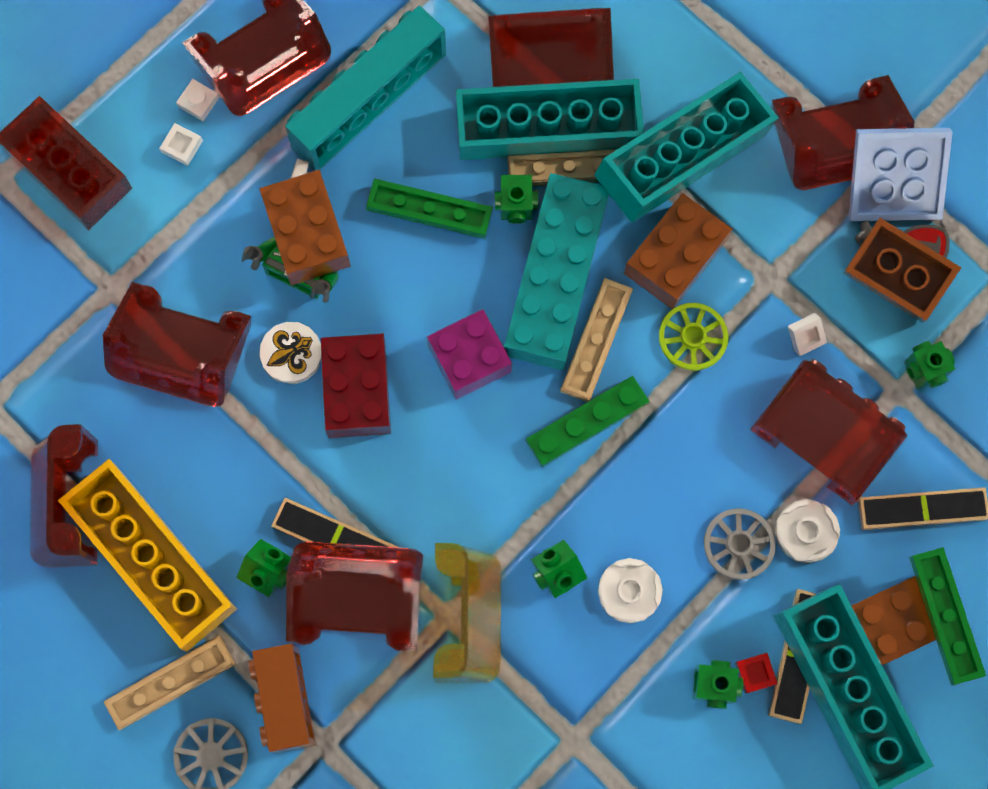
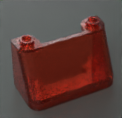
(550, 47)
(262, 55)
(822, 140)
(172, 348)
(51, 538)
(354, 592)

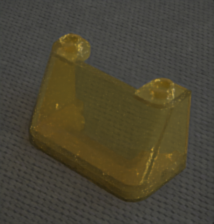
(480, 648)

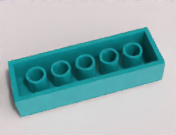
(366, 88)
(548, 118)
(685, 147)
(556, 272)
(853, 690)

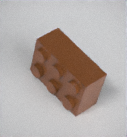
(305, 227)
(677, 251)
(902, 270)
(895, 620)
(282, 698)

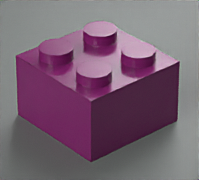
(469, 354)

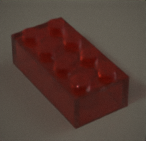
(64, 163)

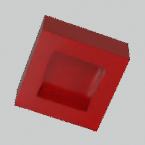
(756, 673)

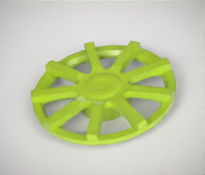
(693, 337)

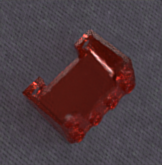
(831, 429)

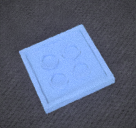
(900, 174)

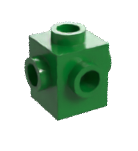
(516, 198)
(931, 373)
(264, 568)
(558, 569)
(705, 687)

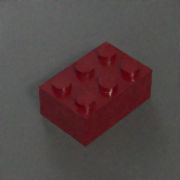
(355, 385)

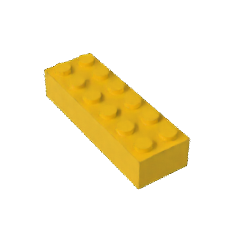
(147, 555)

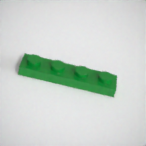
(429, 208)
(587, 421)
(947, 616)

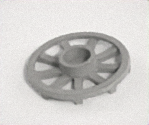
(739, 544)
(210, 754)

